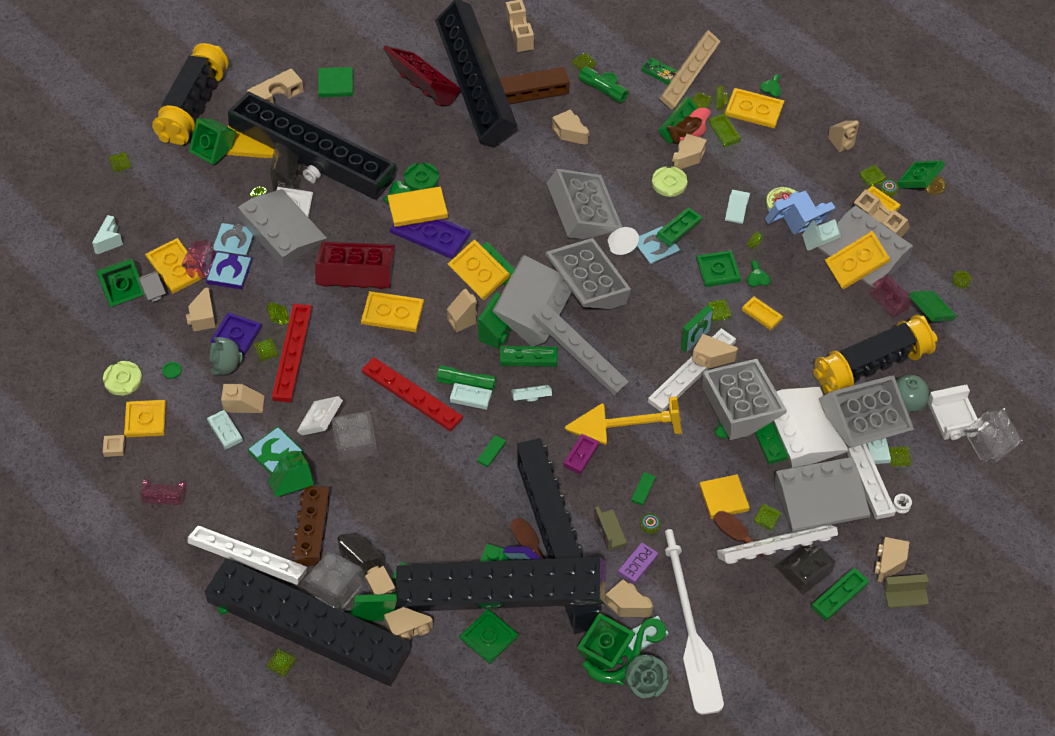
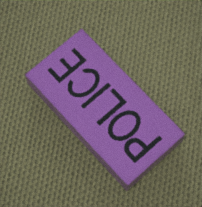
(638, 563)

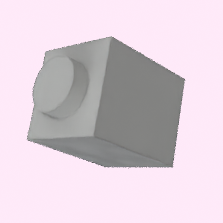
(151, 286)

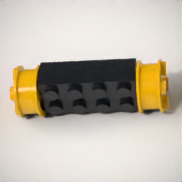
(190, 93)
(863, 359)

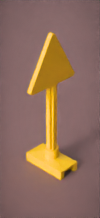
(595, 424)

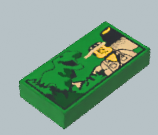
(659, 70)

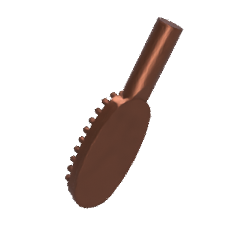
(732, 528)
(526, 535)

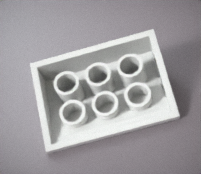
(806, 429)

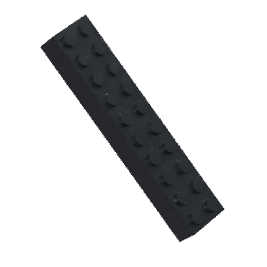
(475, 73)
(313, 144)
(552, 519)
(501, 584)
(308, 622)

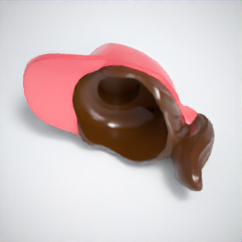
(693, 125)

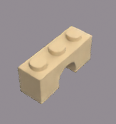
(520, 29)
(285, 83)
(873, 207)

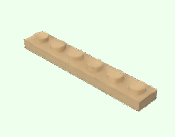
(689, 69)

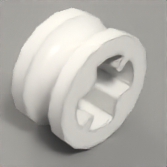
(311, 174)
(902, 509)

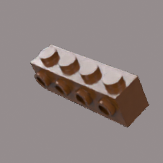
(536, 85)
(312, 525)

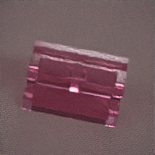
(199, 258)
(890, 296)
(163, 493)

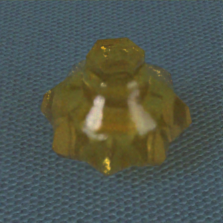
(937, 186)

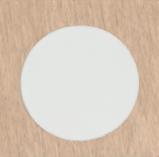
(623, 240)

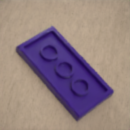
(435, 235)

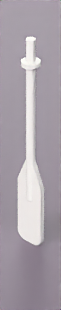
(697, 657)

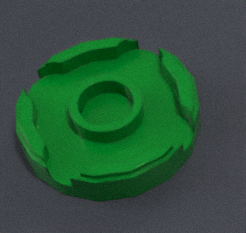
(421, 176)

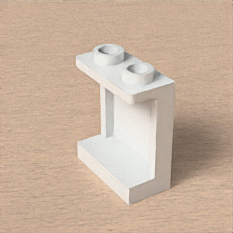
(952, 411)

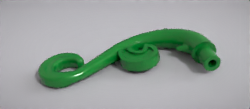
(616, 677)

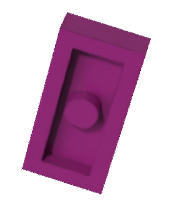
(581, 454)

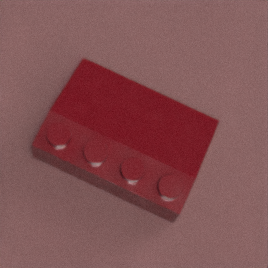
(423, 75)
(354, 264)

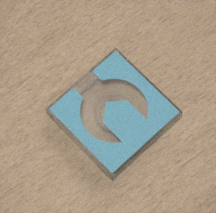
(233, 239)
(654, 250)

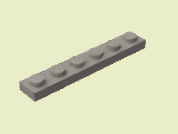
(580, 349)

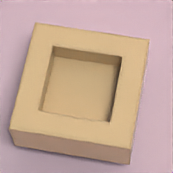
(113, 445)

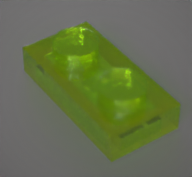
(724, 130)

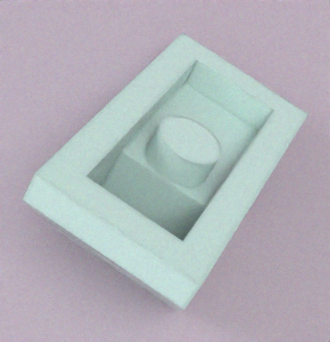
(737, 206)
(819, 235)
(107, 236)

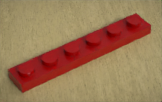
(292, 353)
(412, 394)

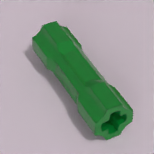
(604, 85)
(451, 376)

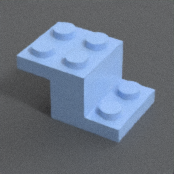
(799, 211)

